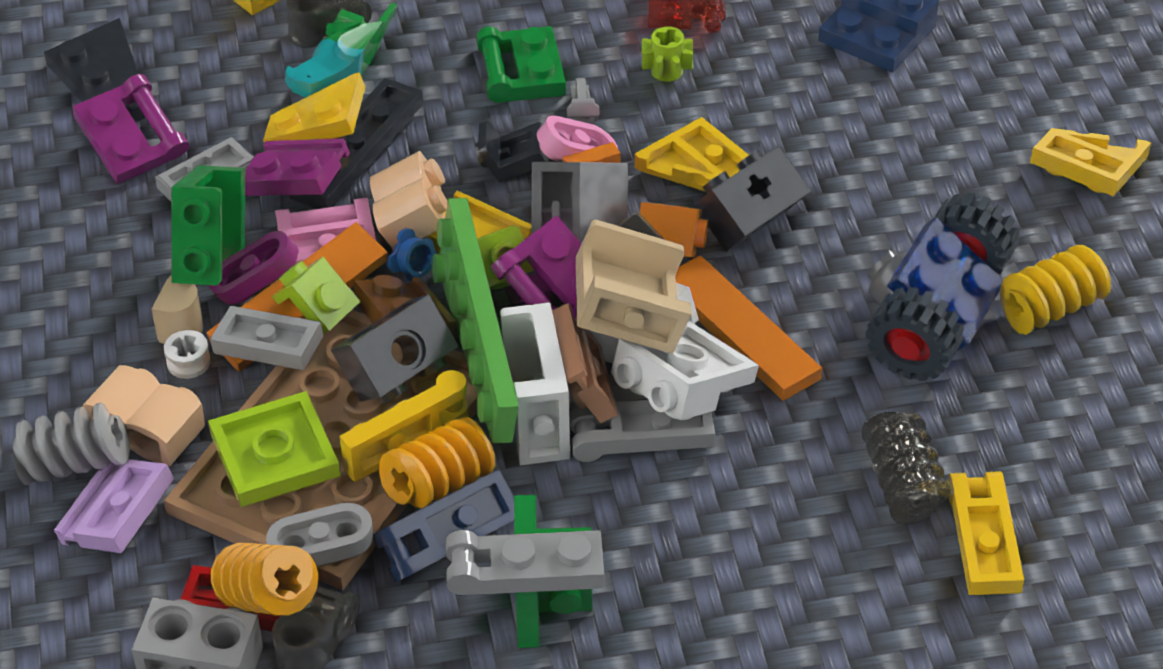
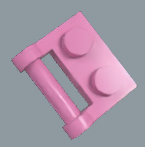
(317, 227)

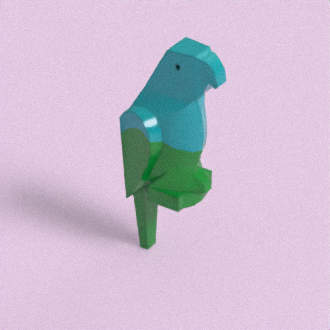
(344, 52)

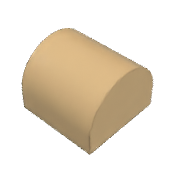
(176, 310)

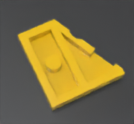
(691, 155)
(1089, 159)

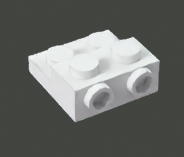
(688, 379)

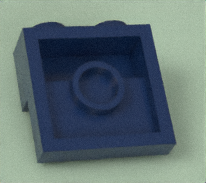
(880, 29)

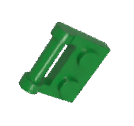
(535, 63)

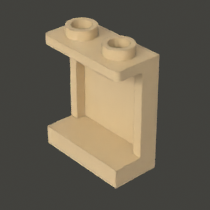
(630, 286)

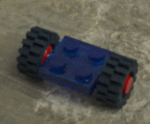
(943, 287)

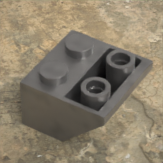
(579, 194)

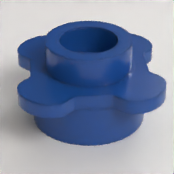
(411, 255)

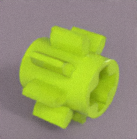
(667, 54)

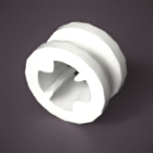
(184, 343)

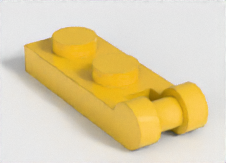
(404, 422)
(986, 534)

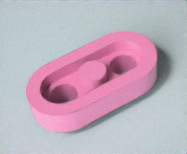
(566, 136)

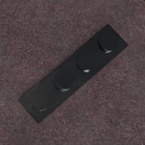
(378, 122)

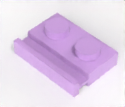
(114, 505)

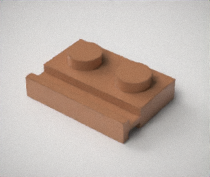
(584, 366)

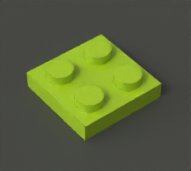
(274, 448)

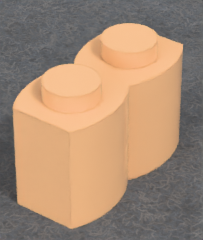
(408, 197)
(156, 415)

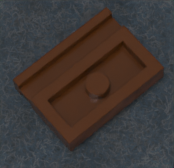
(387, 292)

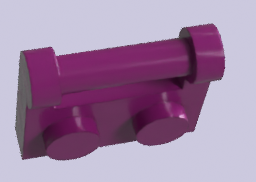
(118, 136)
(552, 255)

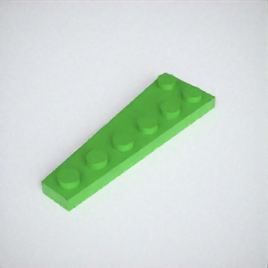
(471, 305)

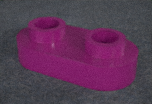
(255, 267)

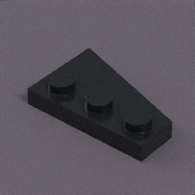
(95, 63)

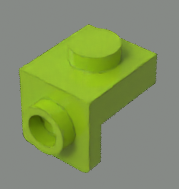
(494, 246)
(317, 293)

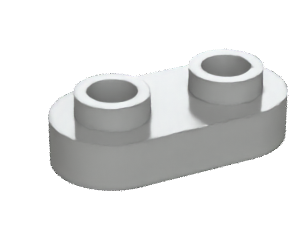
(322, 532)

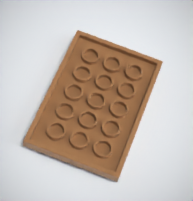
(205, 492)

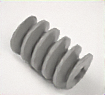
(69, 445)

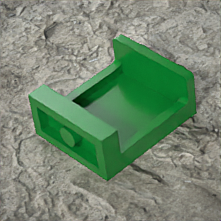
(206, 223)

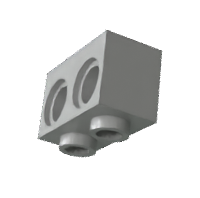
(196, 637)

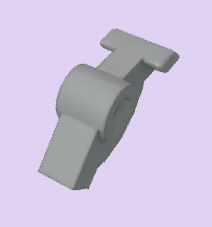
(582, 106)

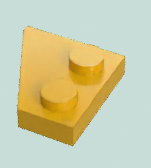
(321, 115)

